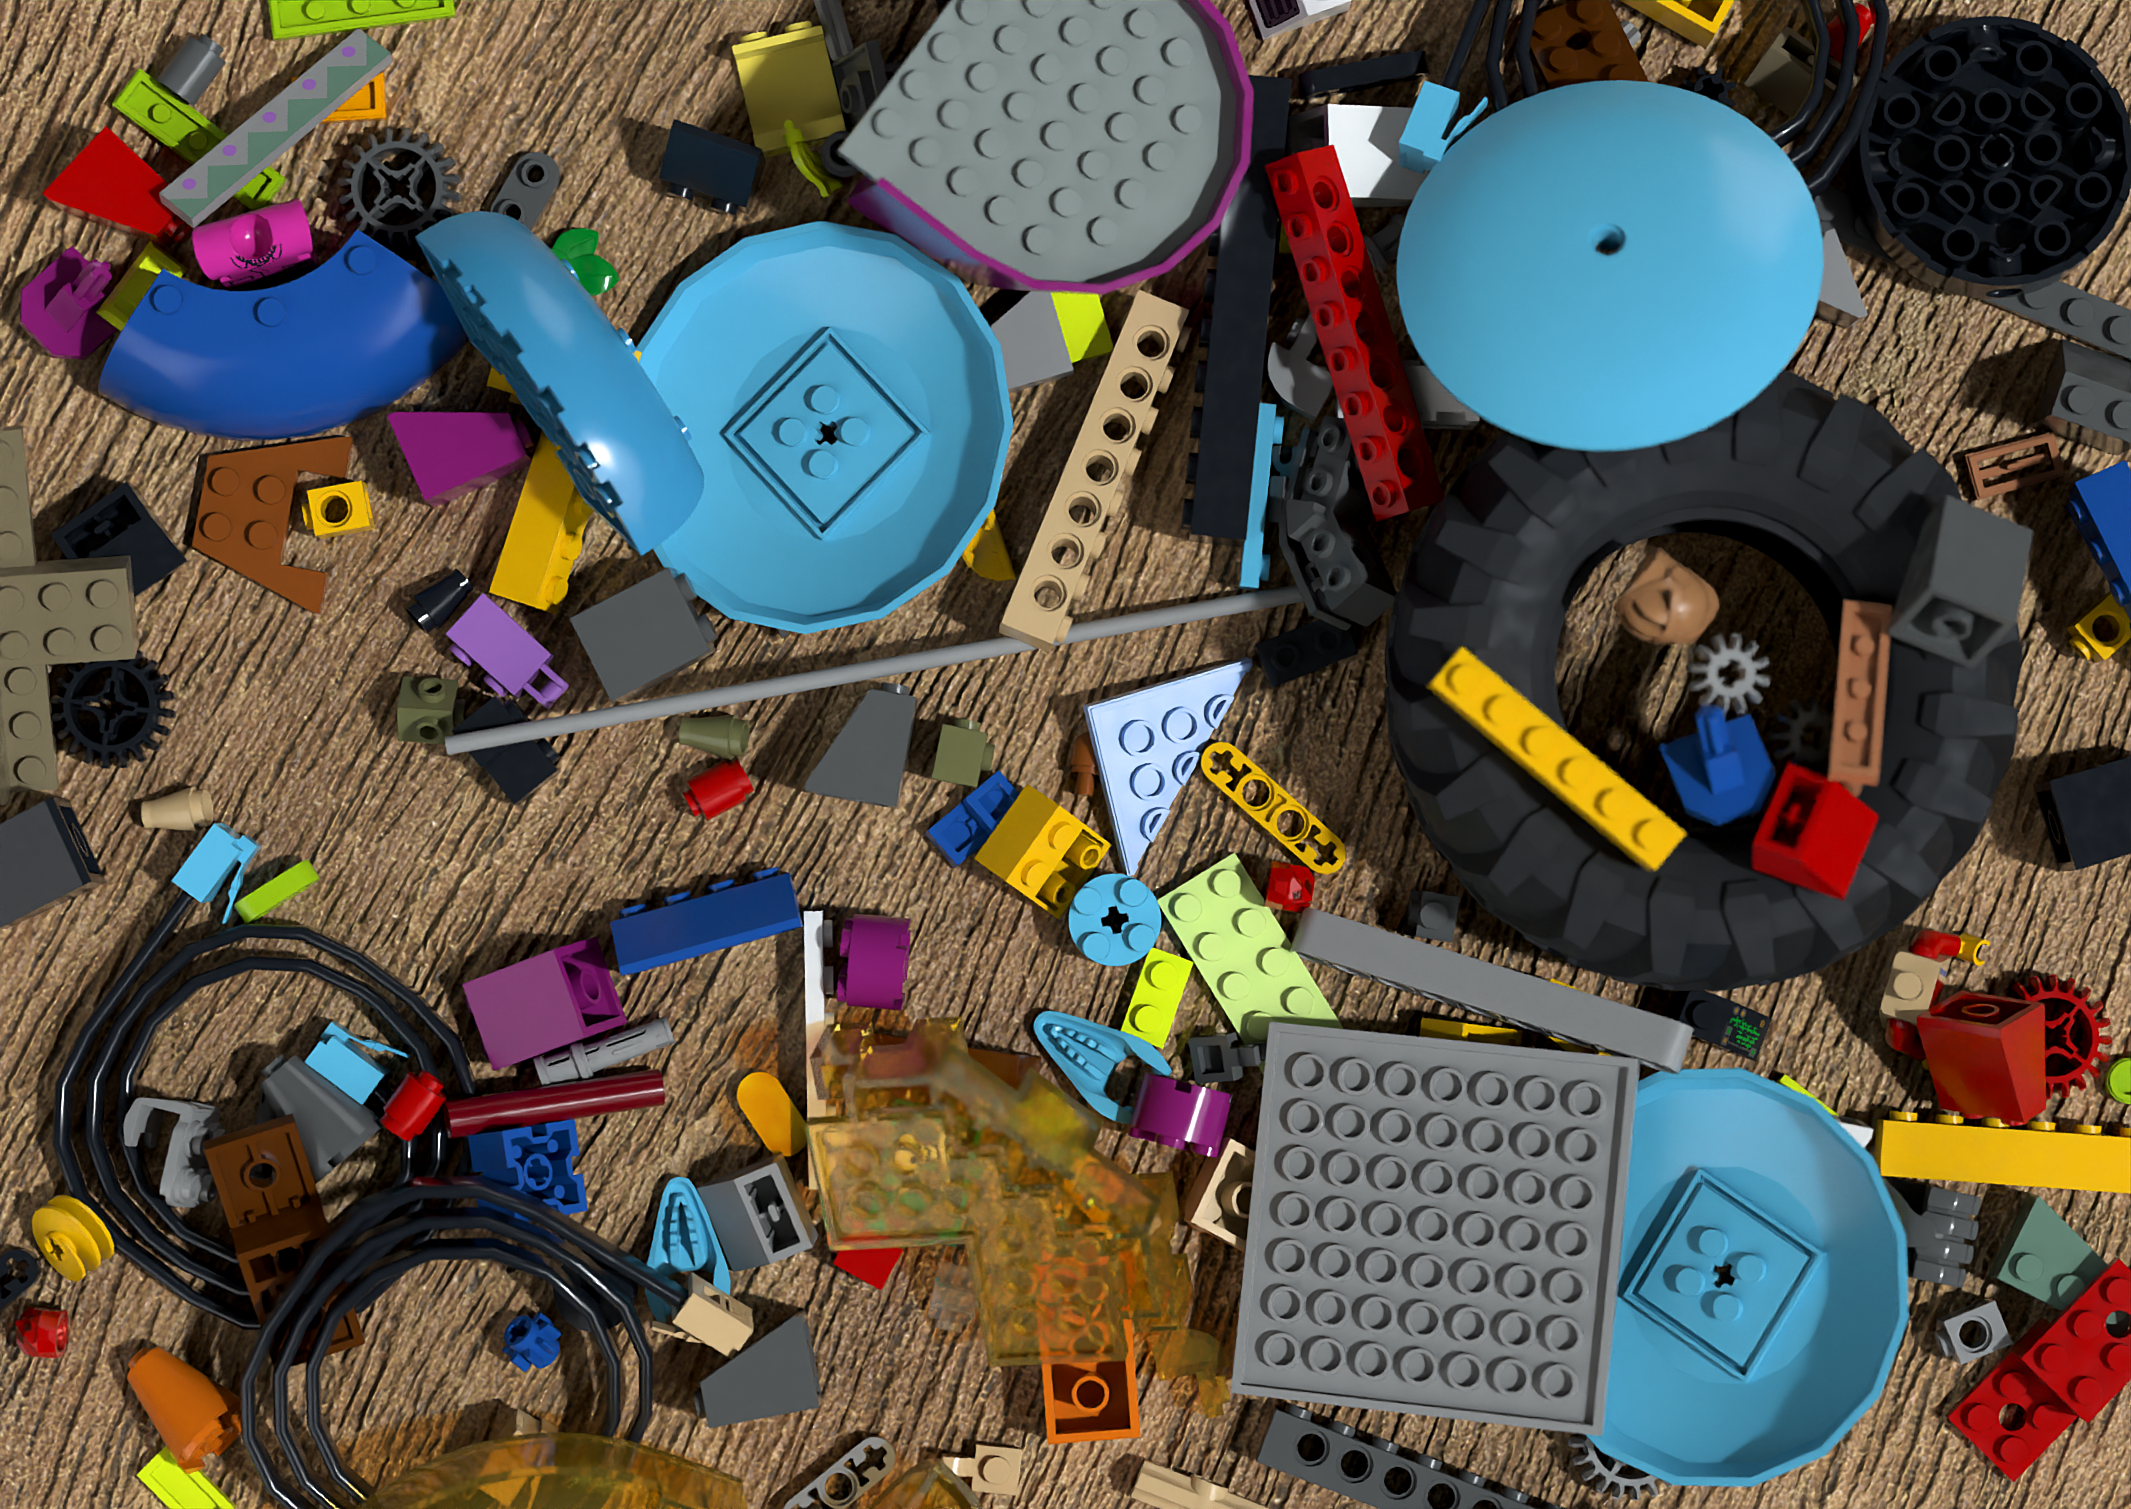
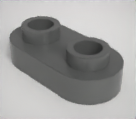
(528, 196)

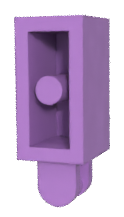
(504, 651)

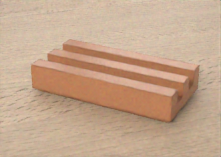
(1976, 476)

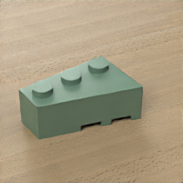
(2050, 1260)

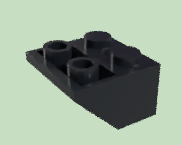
(122, 527)

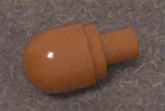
(1084, 765)

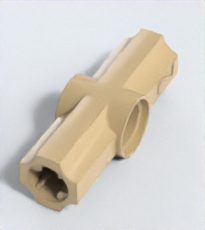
(1174, 1490)

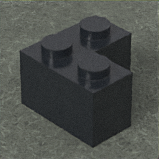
(515, 767)

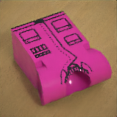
(257, 247)

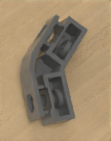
(1328, 532)

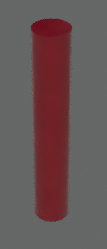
(553, 1103)

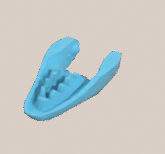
(1090, 1056)
(684, 1241)

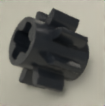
(1711, 82)

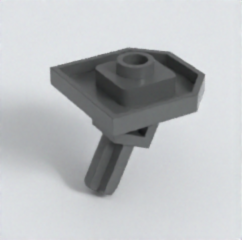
(860, 80)

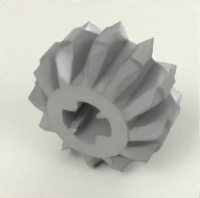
(1719, 660)

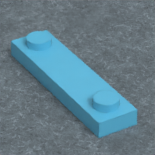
(1253, 562)

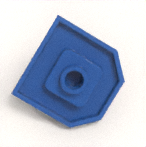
(1720, 768)

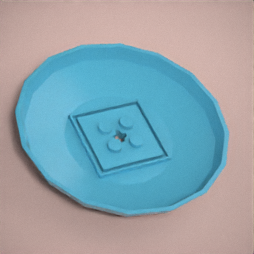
(813, 335)
(1799, 1347)

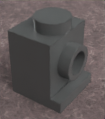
(1431, 916)

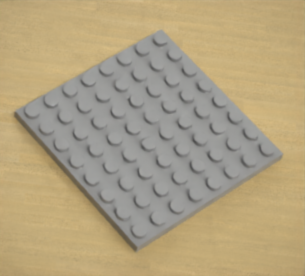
(1436, 1227)

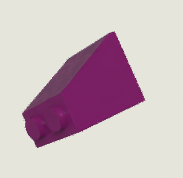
(461, 450)
(544, 1003)

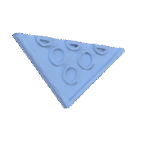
(1150, 746)

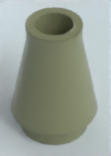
(718, 735)

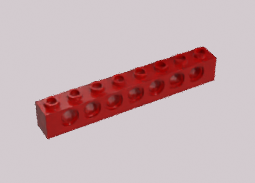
(1354, 332)

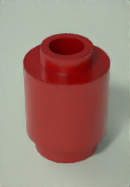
(717, 789)
(413, 1104)

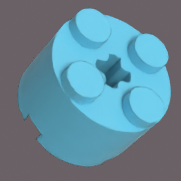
(1100, 942)

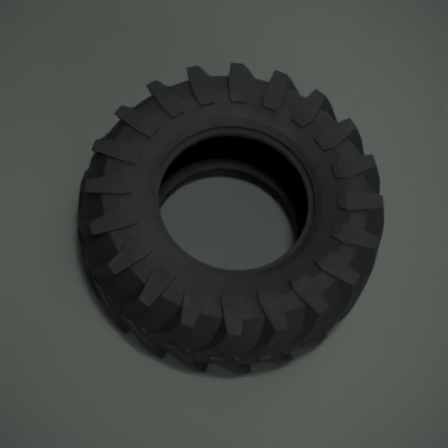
(1495, 573)

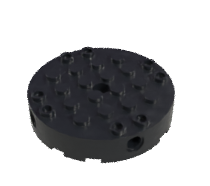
(1952, 210)

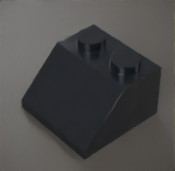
(711, 168)

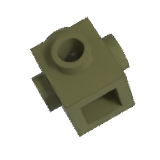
(429, 709)

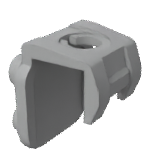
(186, 1172)

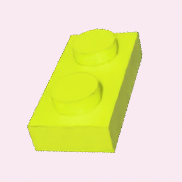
(1156, 996)

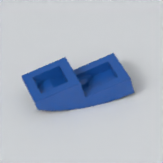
(973, 819)

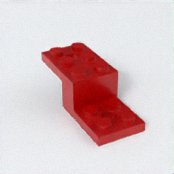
(2053, 1374)

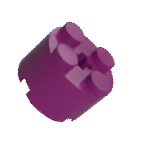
(876, 961)
(1180, 1115)

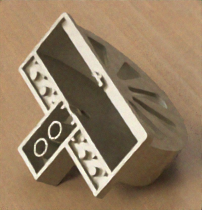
(47, 618)

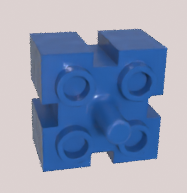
(532, 1162)

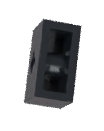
(1303, 652)

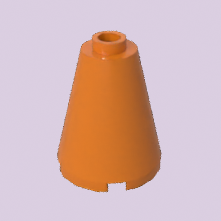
(185, 1406)

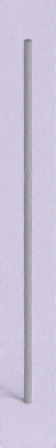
(863, 671)

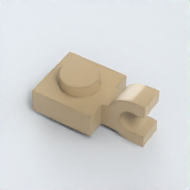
(991, 1469)

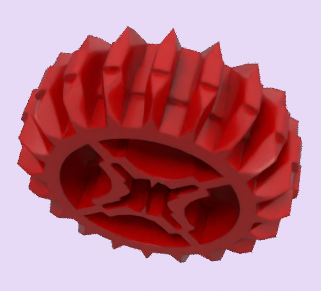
(2062, 1022)

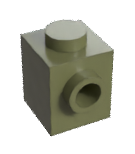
(962, 753)

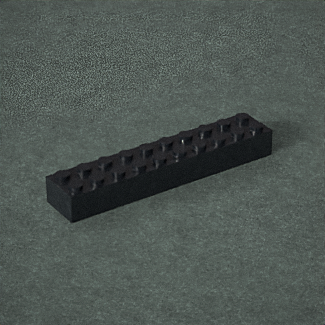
(1236, 335)

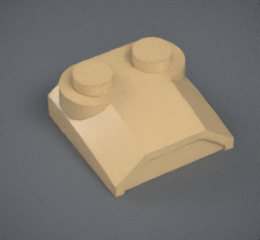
(1223, 1194)

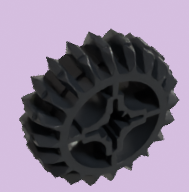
(112, 727)

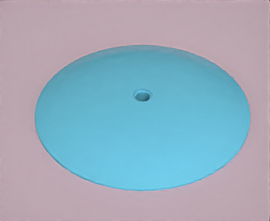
(1625, 345)

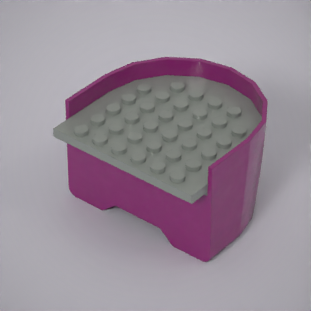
(1058, 140)

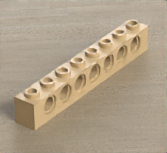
(1147, 320)

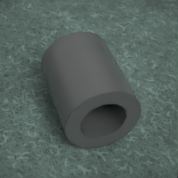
(192, 68)

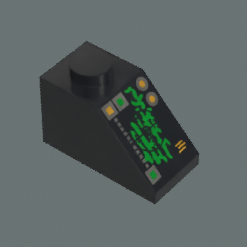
(1723, 1022)

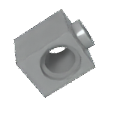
(1992, 1327)

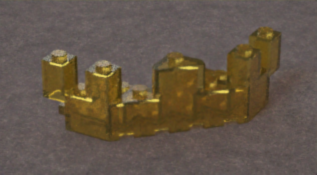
(960, 1157)

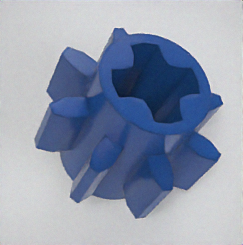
(531, 1341)

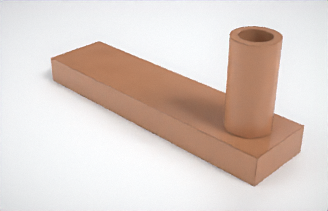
(1860, 695)

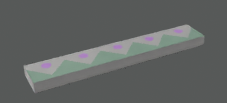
(275, 128)

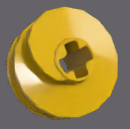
(71, 1237)

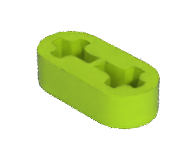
(277, 891)

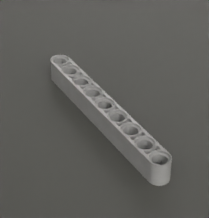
(1492, 990)

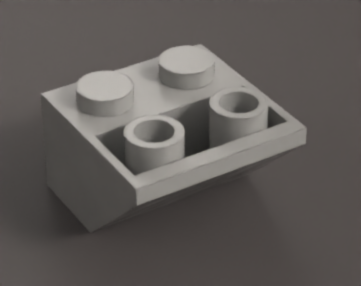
(758, 1214)

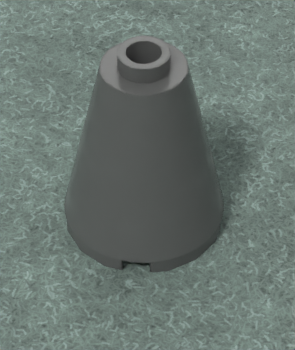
(325, 1116)

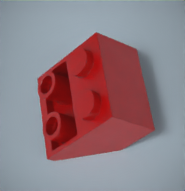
(1813, 833)

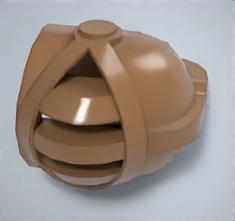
(1666, 601)

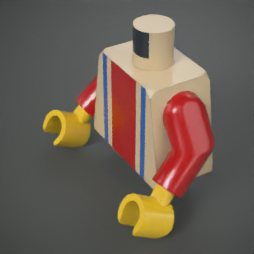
(1918, 983)

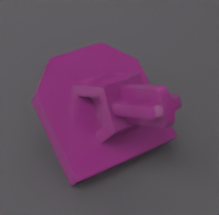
(63, 303)

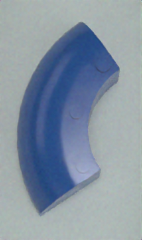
(286, 354)

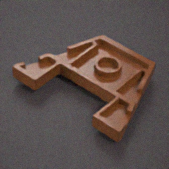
(250, 507)

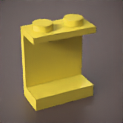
(791, 81)

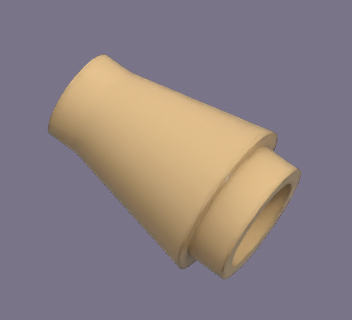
(181, 810)

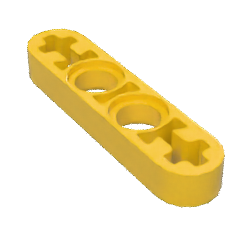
(1268, 813)

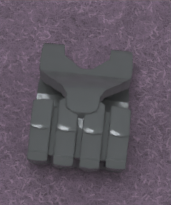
(1935, 1229)

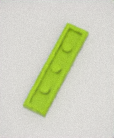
(323, 17)
(187, 132)

